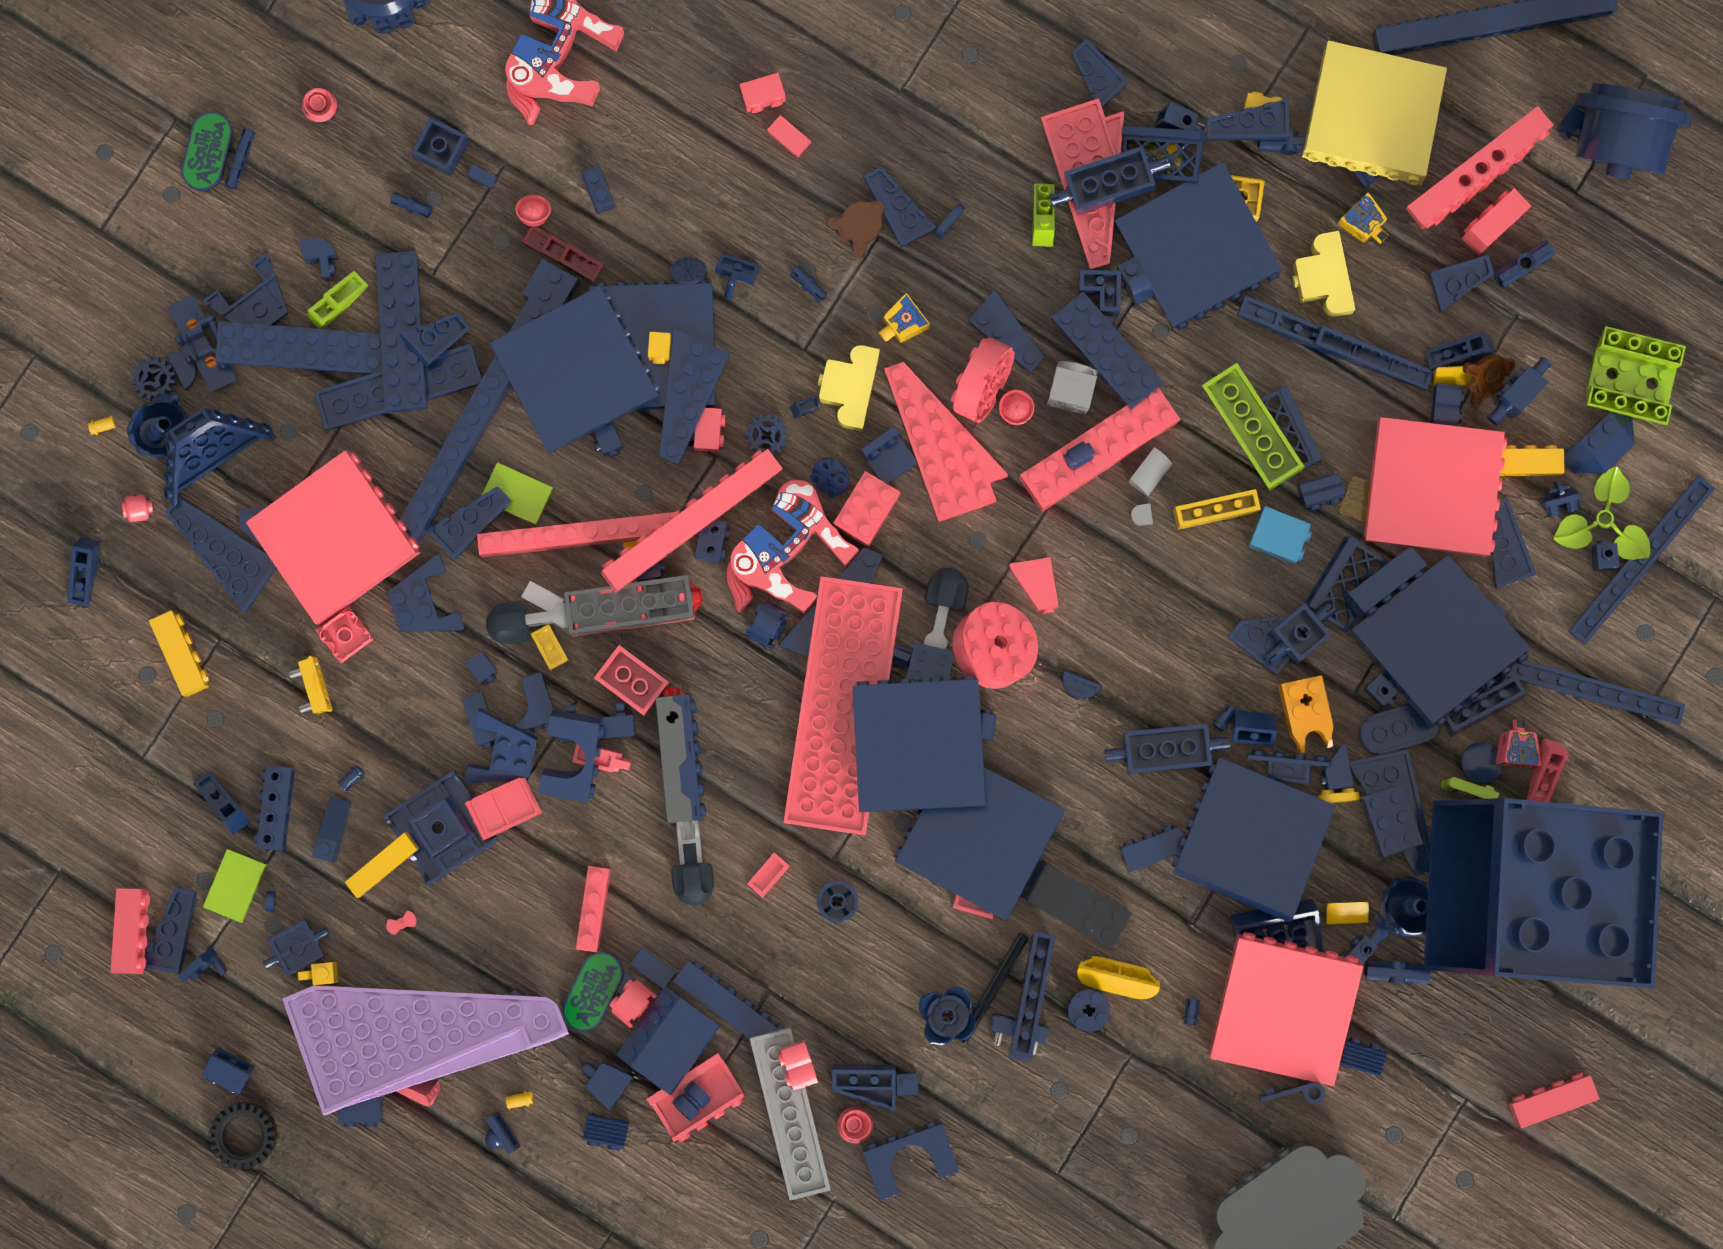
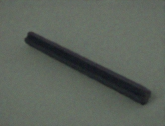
(998, 979)

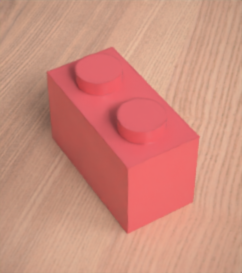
(762, 93)
(708, 431)

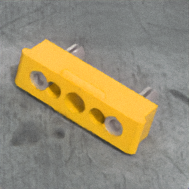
(314, 686)

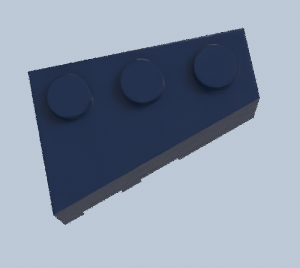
(866, 1082)

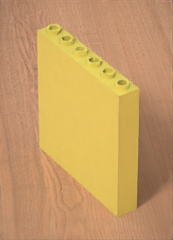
(1374, 113)

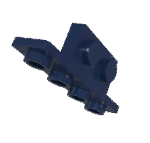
(1289, 768)

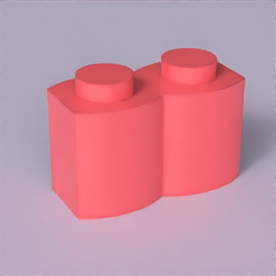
(798, 1065)

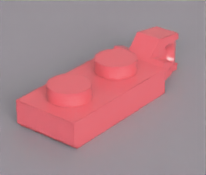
(609, 759)

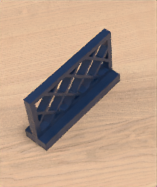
(1168, 136)
(1297, 423)
(1333, 571)

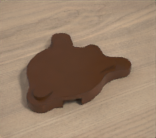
(860, 224)
(1487, 376)

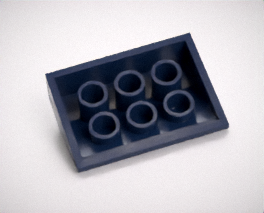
(1302, 929)
(668, 1040)

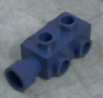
(1370, 942)

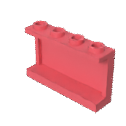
(716, 1081)

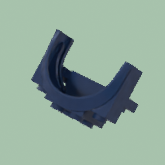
(383, 13)

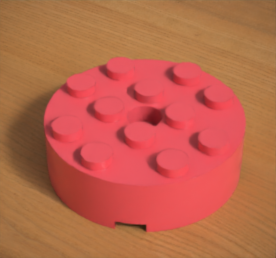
(982, 379)
(995, 645)

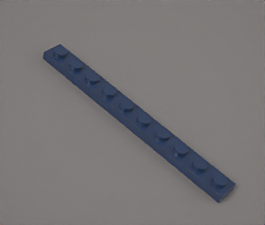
(1633, 570)
(1598, 691)

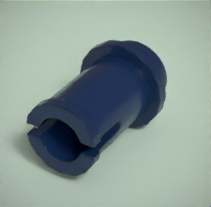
(1224, 717)
(351, 778)
(1191, 1011)

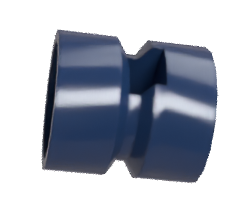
(691, 1101)

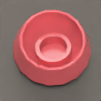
(313, 105)
(533, 210)
(1016, 407)
(848, 1124)

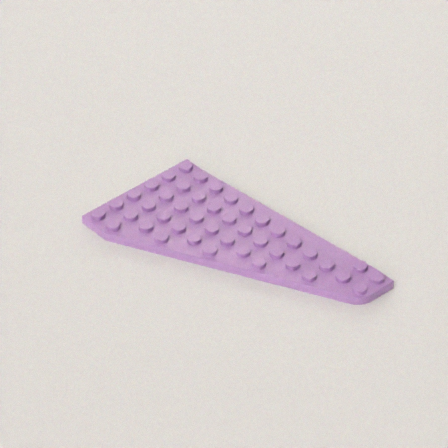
(390, 1039)

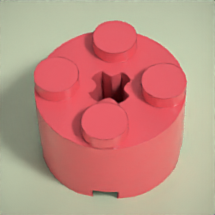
(632, 1003)

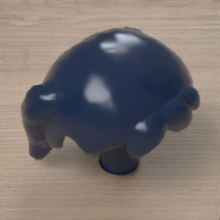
(152, 422)
(1404, 908)

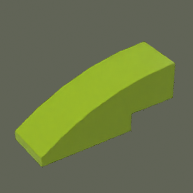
(336, 300)

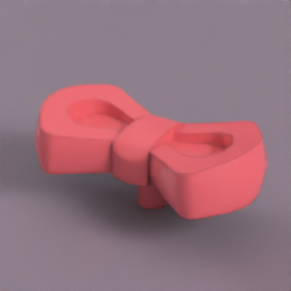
(408, 920)

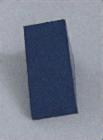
(481, 176)
(805, 406)

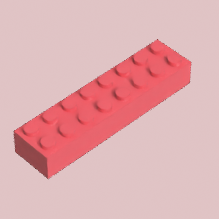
(1111, 441)

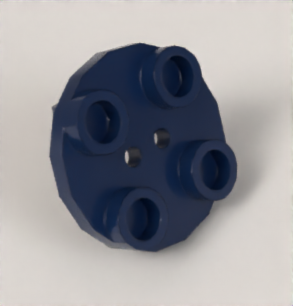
(823, 471)

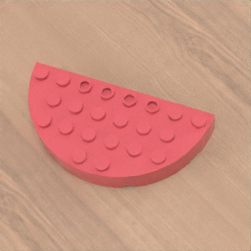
(1480, 170)

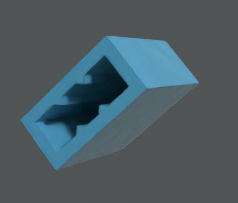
(1280, 535)

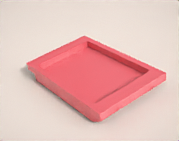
(503, 808)

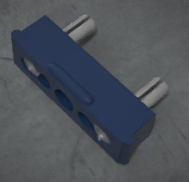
(1005, 1024)

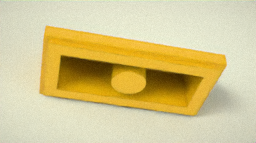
(1451, 376)
(1346, 912)

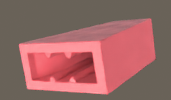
(1037, 583)

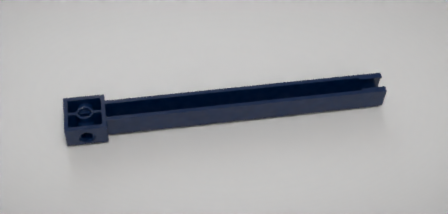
(545, 291)

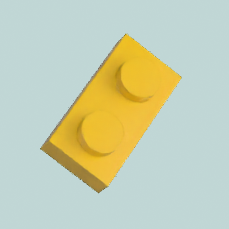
(549, 647)

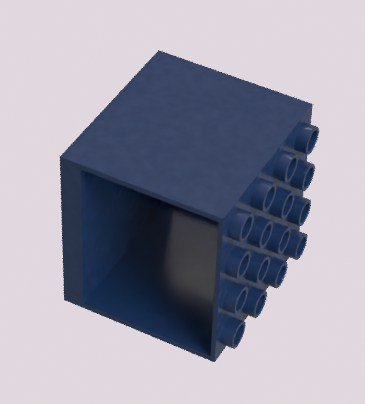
(1544, 891)

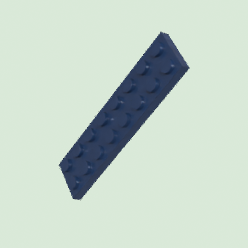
(400, 312)
(298, 348)
(364, 396)

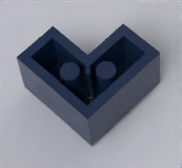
(1105, 285)

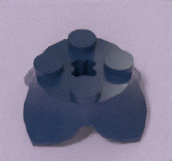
(935, 1005)

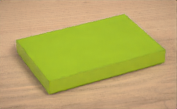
(527, 494)
(234, 885)

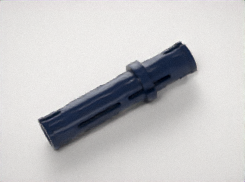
(237, 168)

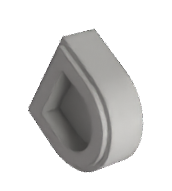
(1142, 515)

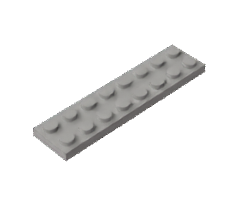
(789, 1118)

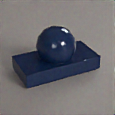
(500, 1134)

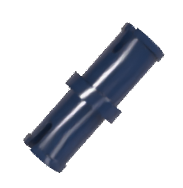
(411, 205)
(808, 284)

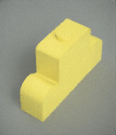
(1325, 276)
(850, 386)

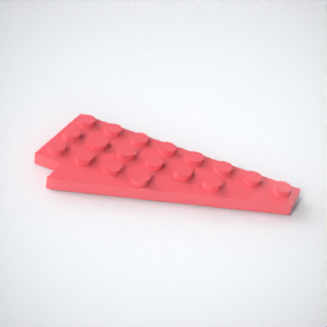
(1076, 139)
(948, 456)

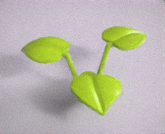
(1575, 533)

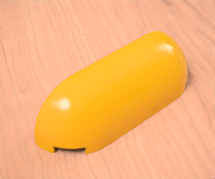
(1118, 978)

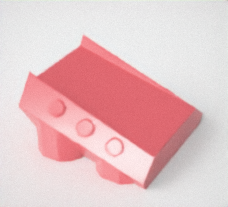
(344, 634)
(423, 1093)

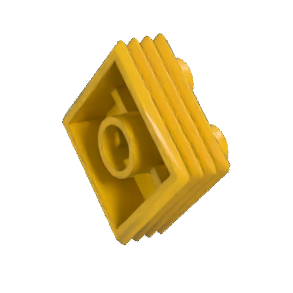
(1252, 191)

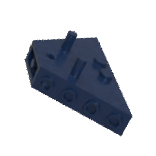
(204, 444)

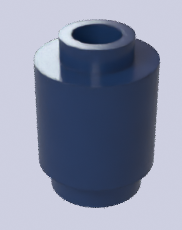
(1079, 455)

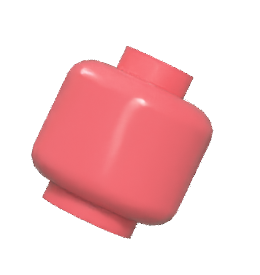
(136, 508)

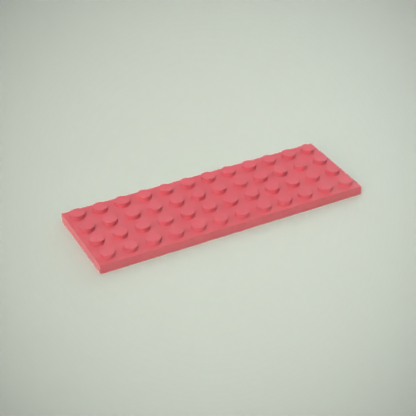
(848, 645)

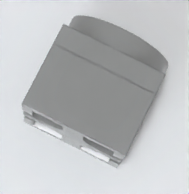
(1072, 387)

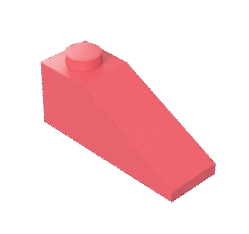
(1546, 776)

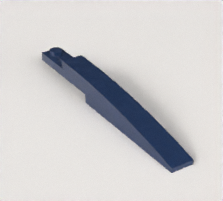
(1334, 343)

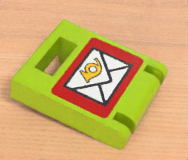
(1468, 789)

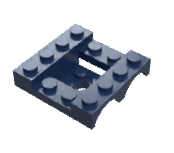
(442, 803)

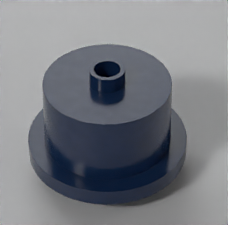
(1629, 129)

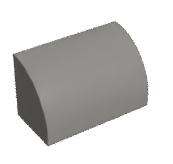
(1150, 472)

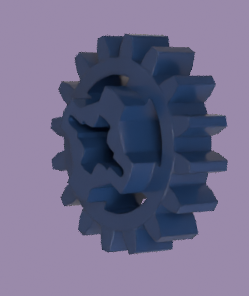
(146, 382)
(775, 428)

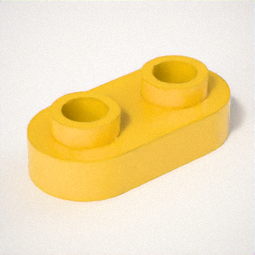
(1346, 796)

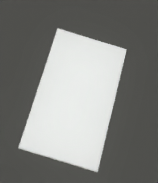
(541, 597)

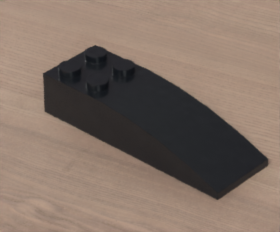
(1075, 905)

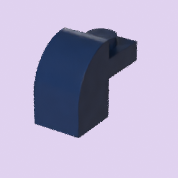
(319, 250)
(1137, 282)

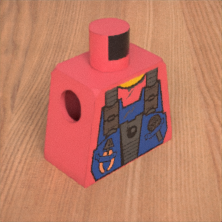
(1518, 747)

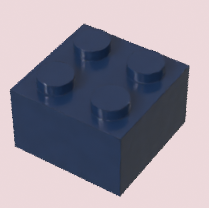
(440, 147)

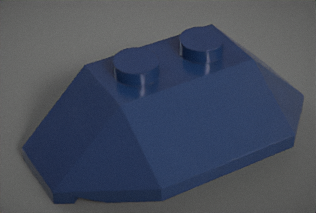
(1601, 445)

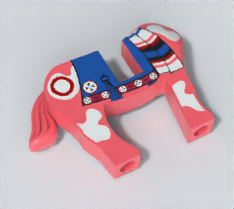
(535, 65)
(760, 556)

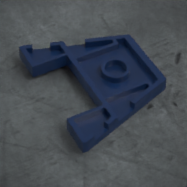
(260, 305)
(414, 604)
(511, 752)

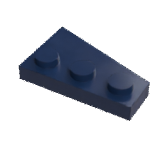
(1457, 280)

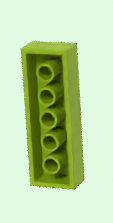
(1253, 426)

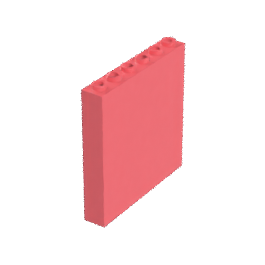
(1434, 486)
(333, 537)
(1286, 1008)

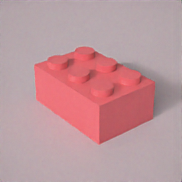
(1495, 221)
(866, 509)
(631, 680)

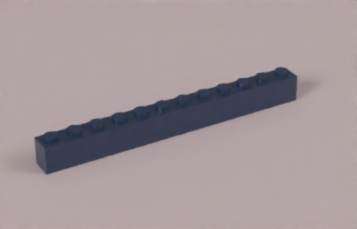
(1486, 23)

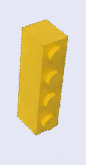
(1533, 461)
(1216, 509)
(179, 653)

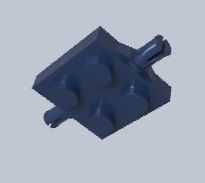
(296, 948)

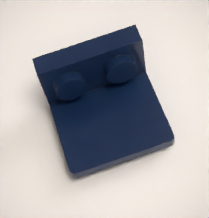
(888, 456)

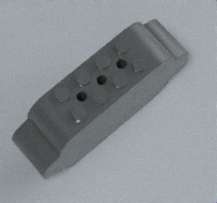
(1291, 1203)

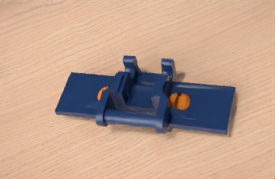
(195, 346)

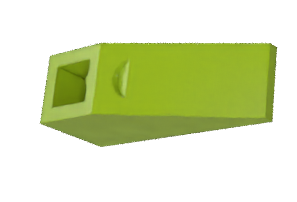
(1043, 216)

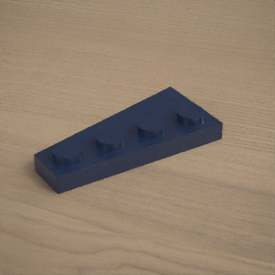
(461, 528)
(1510, 552)
(172, 934)

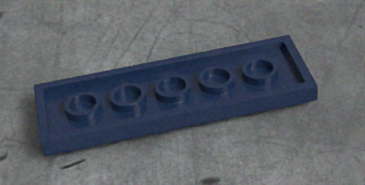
(1107, 351)

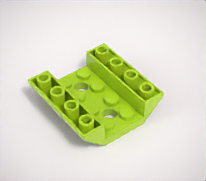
(1634, 361)

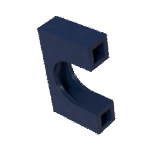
(537, 715)
(586, 732)
(930, 1138)

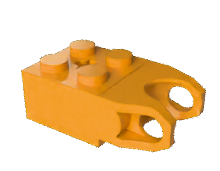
(1309, 718)

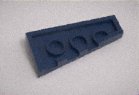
(1257, 123)
(900, 212)
(998, 322)

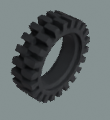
(218, 1135)

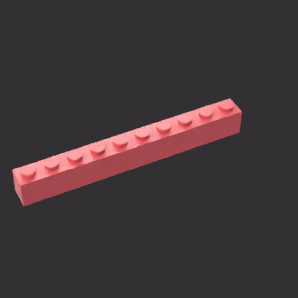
(690, 521)
(568, 535)

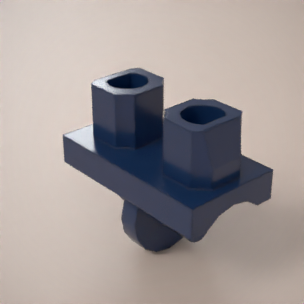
(1560, 495)

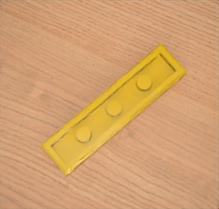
(382, 865)

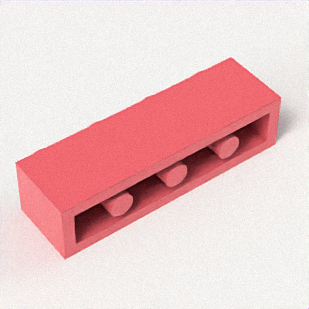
(593, 909)
(130, 931)
(1553, 1100)

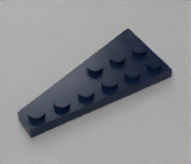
(691, 381)
(232, 560)

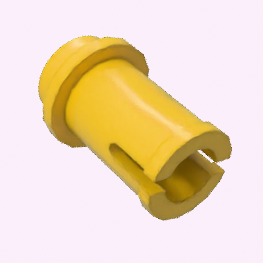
(101, 425)
(518, 1100)

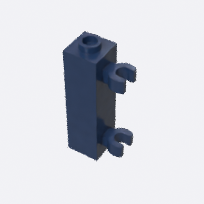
(615, 727)

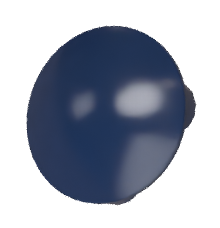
(1479, 763)

